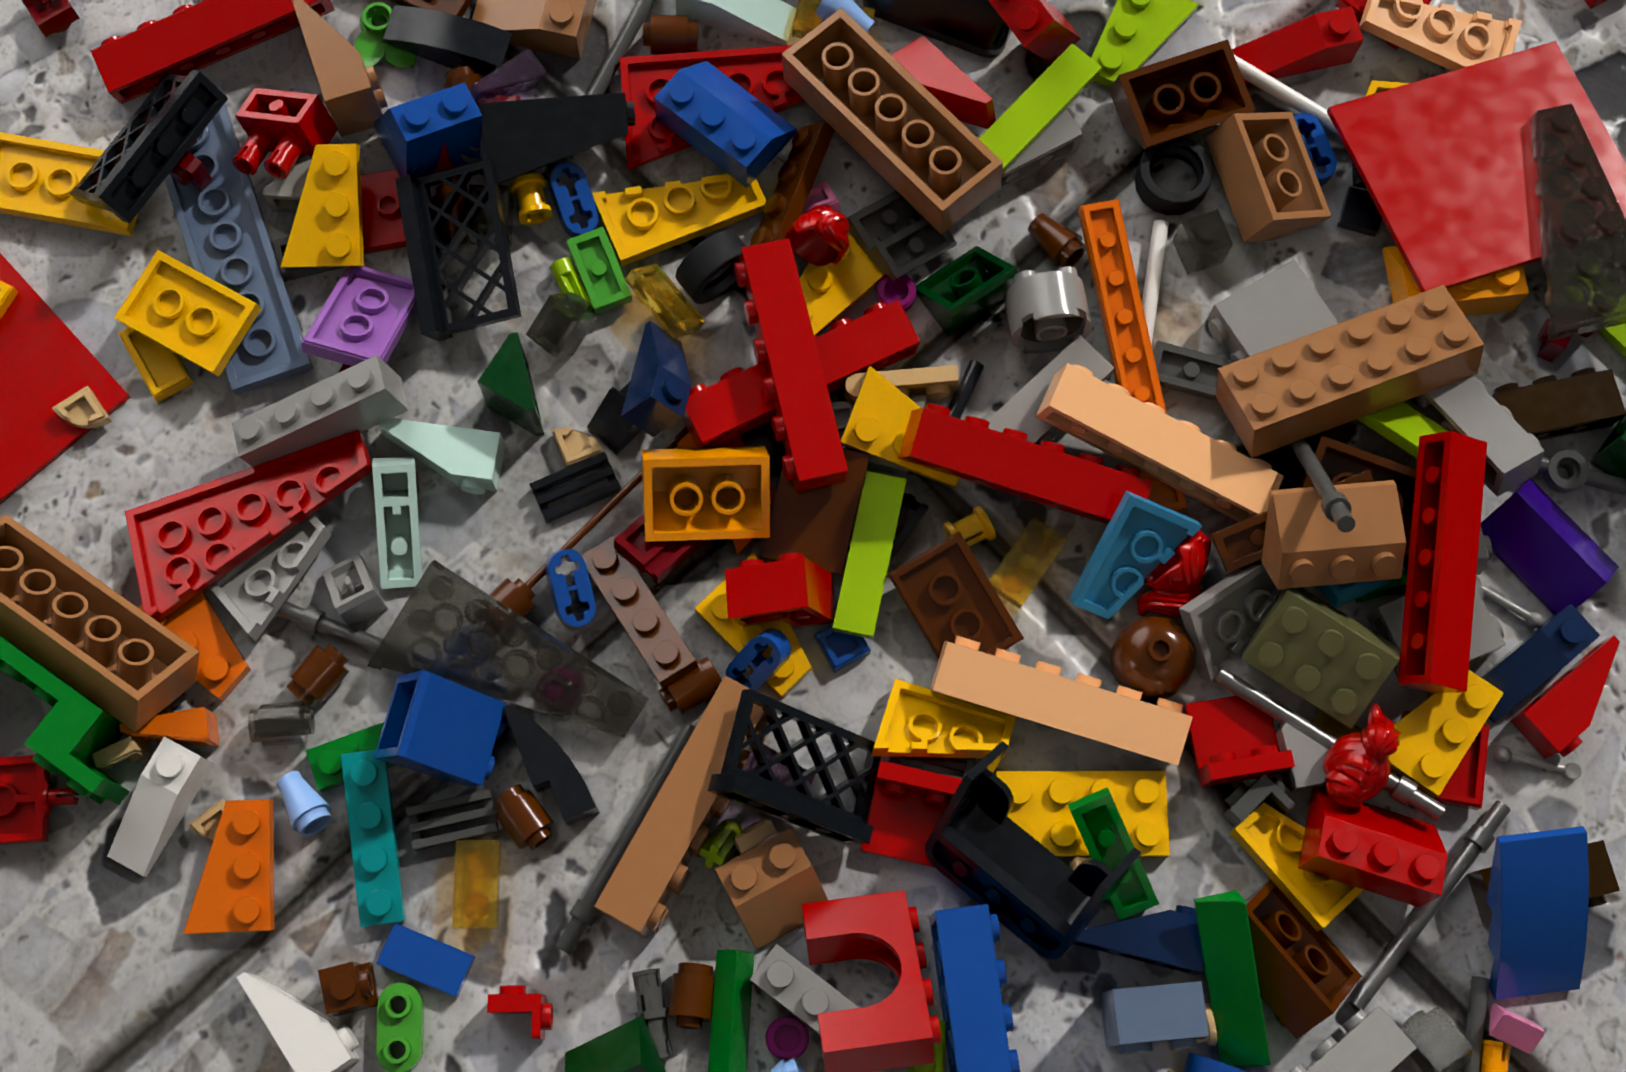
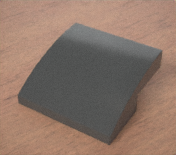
(897, 236)

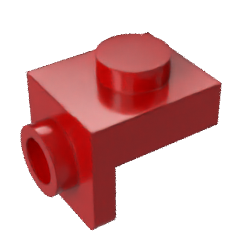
(514, 1000)

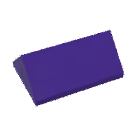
(1547, 549)

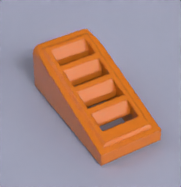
(188, 726)

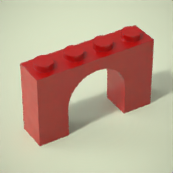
(1037, 26)
(897, 1028)

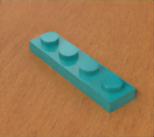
(373, 839)

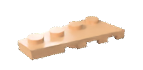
(1440, 32)

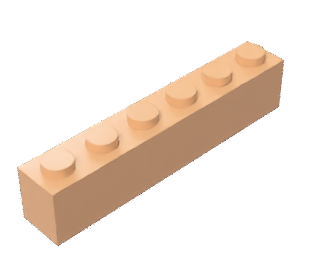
(1157, 443)
(1061, 702)

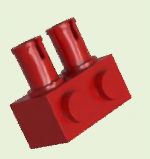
(281, 124)

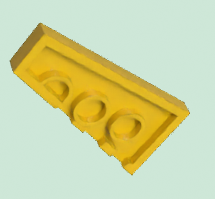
(664, 216)

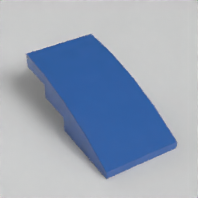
(1538, 912)

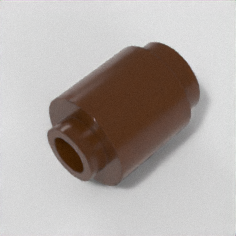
(670, 34)
(318, 675)
(692, 688)
(523, 817)
(692, 995)

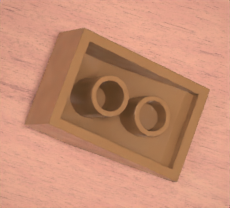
(541, 24)
(346, 84)

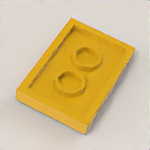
(188, 313)

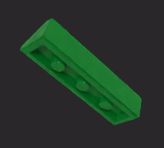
(1232, 979)
(731, 1011)

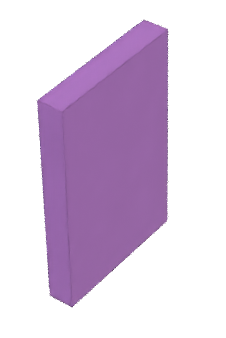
(362, 317)

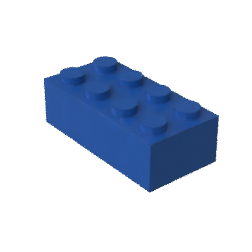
(971, 991)

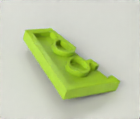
(1136, 33)

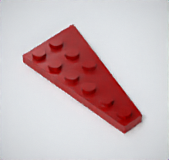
(642, 77)
(212, 528)

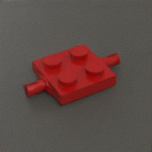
(27, 800)

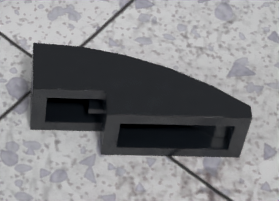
(447, 38)
(551, 767)

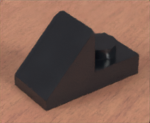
(608, 423)

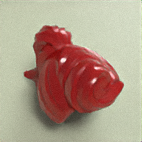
(820, 236)
(1177, 579)
(1360, 762)

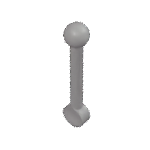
(1533, 619)
(1570, 771)

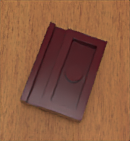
(655, 557)

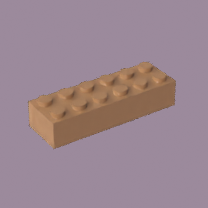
(892, 120)
(1348, 370)
(88, 631)
(676, 820)

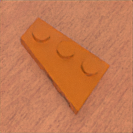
(220, 660)
(238, 873)

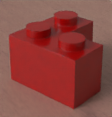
(780, 590)

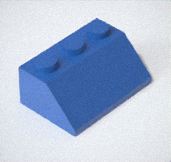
(722, 121)

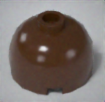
(1153, 657)

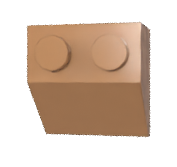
(771, 886)

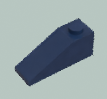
(658, 383)
(1539, 658)
(1160, 939)

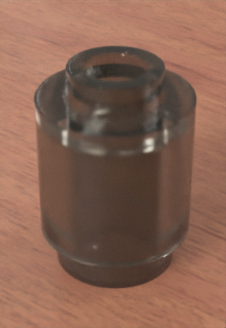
(281, 723)

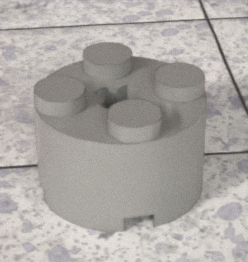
(1047, 309)

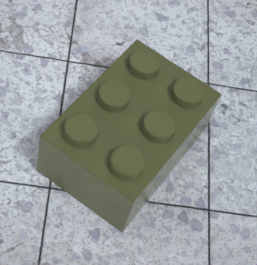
(1321, 654)

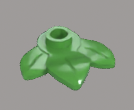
(370, 42)

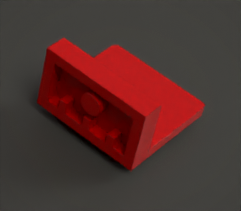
(1234, 742)
(906, 810)

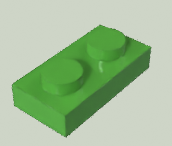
(599, 270)

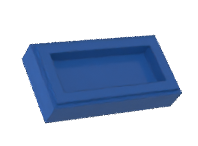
(426, 960)

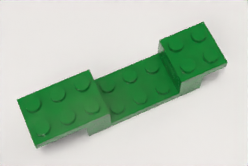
(70, 729)

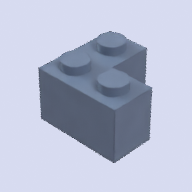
(1154, 1014)

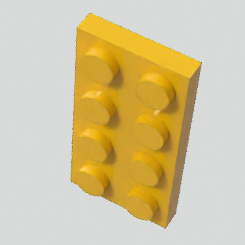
(39, 181)
(1044, 812)

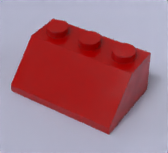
(1373, 850)

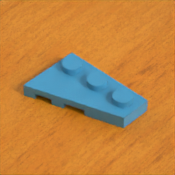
(1128, 551)

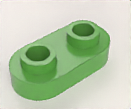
(402, 1027)

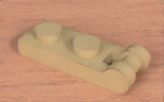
(933, 381)

